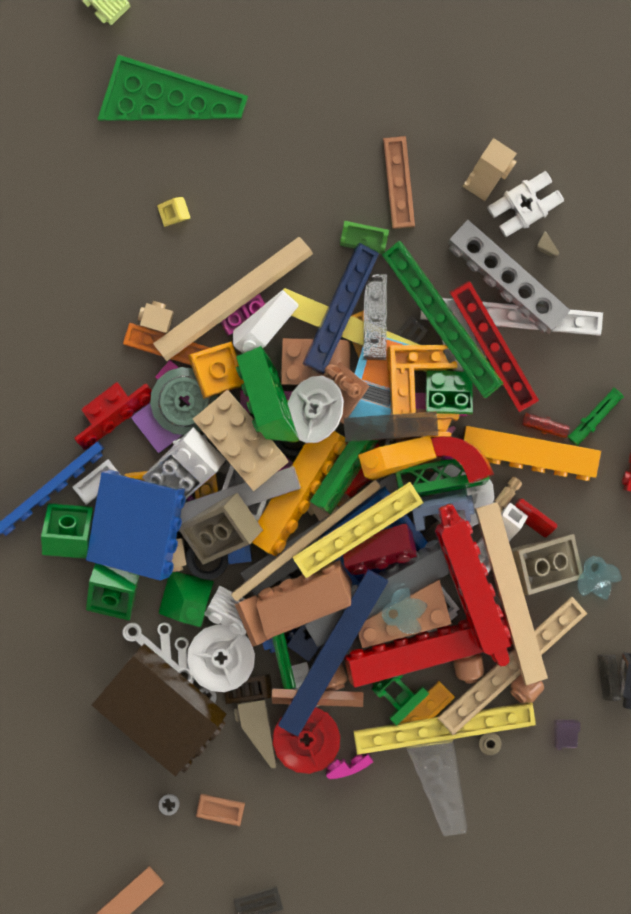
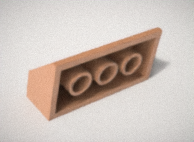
(304, 599)

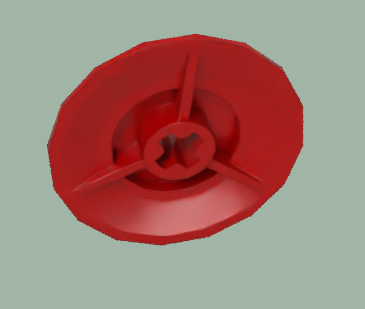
(319, 751)

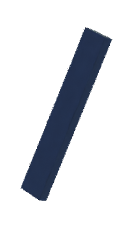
(340, 308)

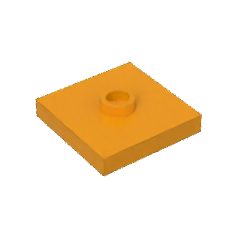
(216, 369)

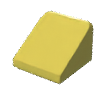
(173, 211)

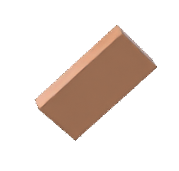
(251, 620)
(220, 809)

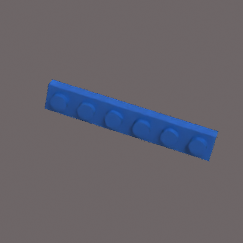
(58, 483)

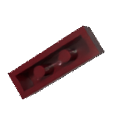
(381, 549)

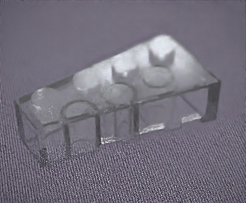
(440, 777)

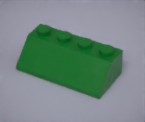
(266, 396)

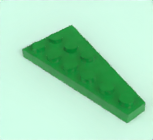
(152, 93)

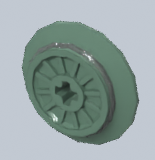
(166, 403)

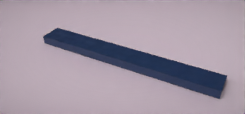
(333, 652)

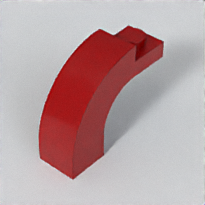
(469, 456)

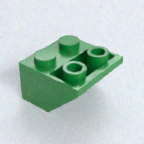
(448, 392)

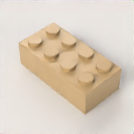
(236, 439)

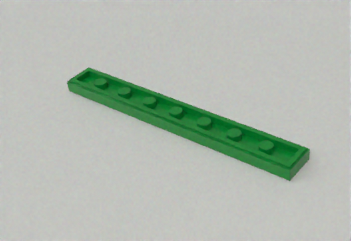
(442, 319)

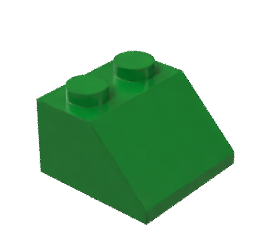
(66, 530)
(112, 592)

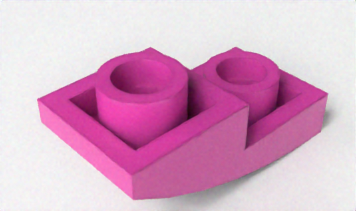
(242, 314)
(343, 769)

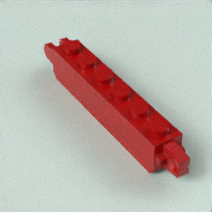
(472, 586)

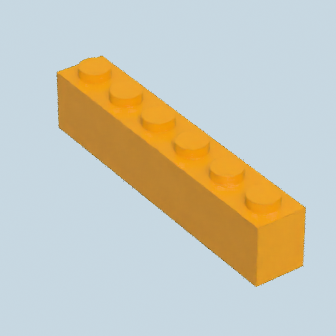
(534, 453)
(284, 511)

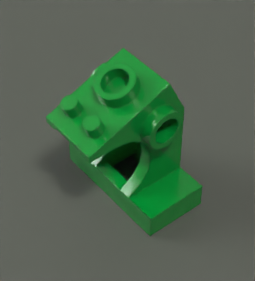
(404, 702)

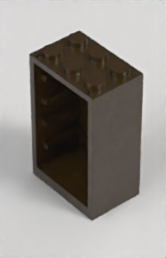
(161, 711)

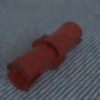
(545, 425)

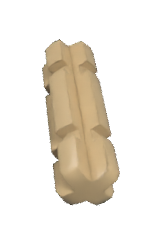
(508, 492)

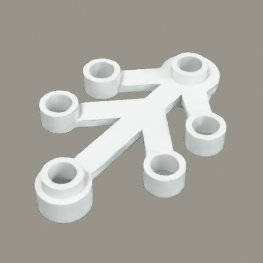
(165, 652)

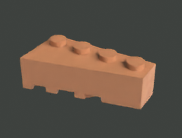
(436, 615)

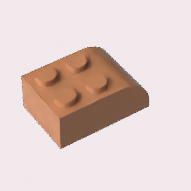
(294, 353)

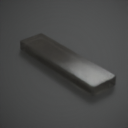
(375, 317)
(391, 426)

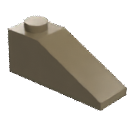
(256, 725)

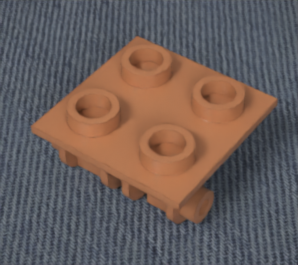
(350, 385)

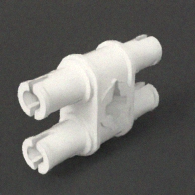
(537, 207)

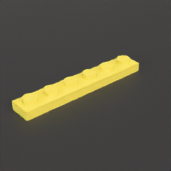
(357, 530)

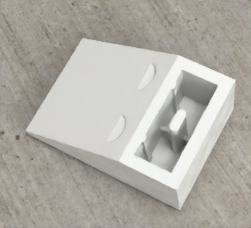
(186, 464)

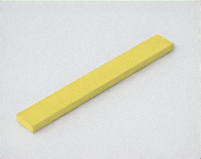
(313, 313)
(433, 730)

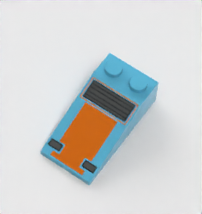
(377, 397)

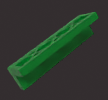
(341, 475)
(438, 486)

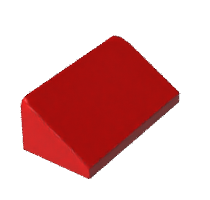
(536, 519)

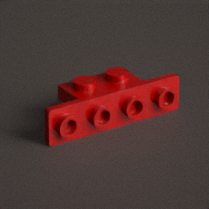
(109, 411)

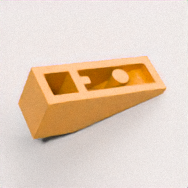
(396, 457)

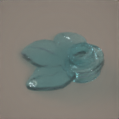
(600, 580)
(407, 610)

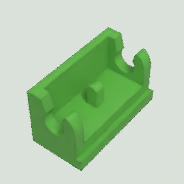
(370, 236)

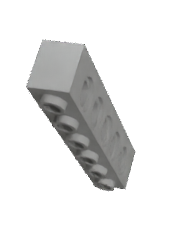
(470, 234)

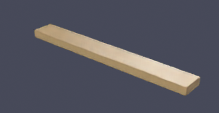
(233, 298)
(305, 540)
(511, 593)
(500, 677)

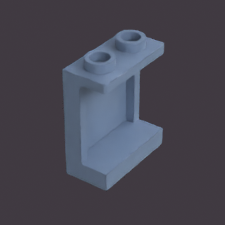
(431, 503)

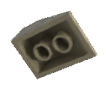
(221, 529)
(547, 563)

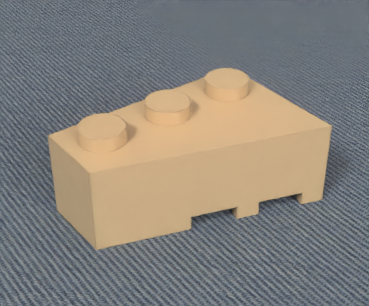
(493, 164)

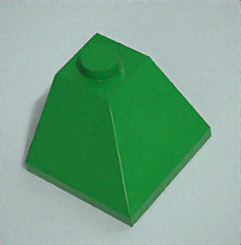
(186, 598)

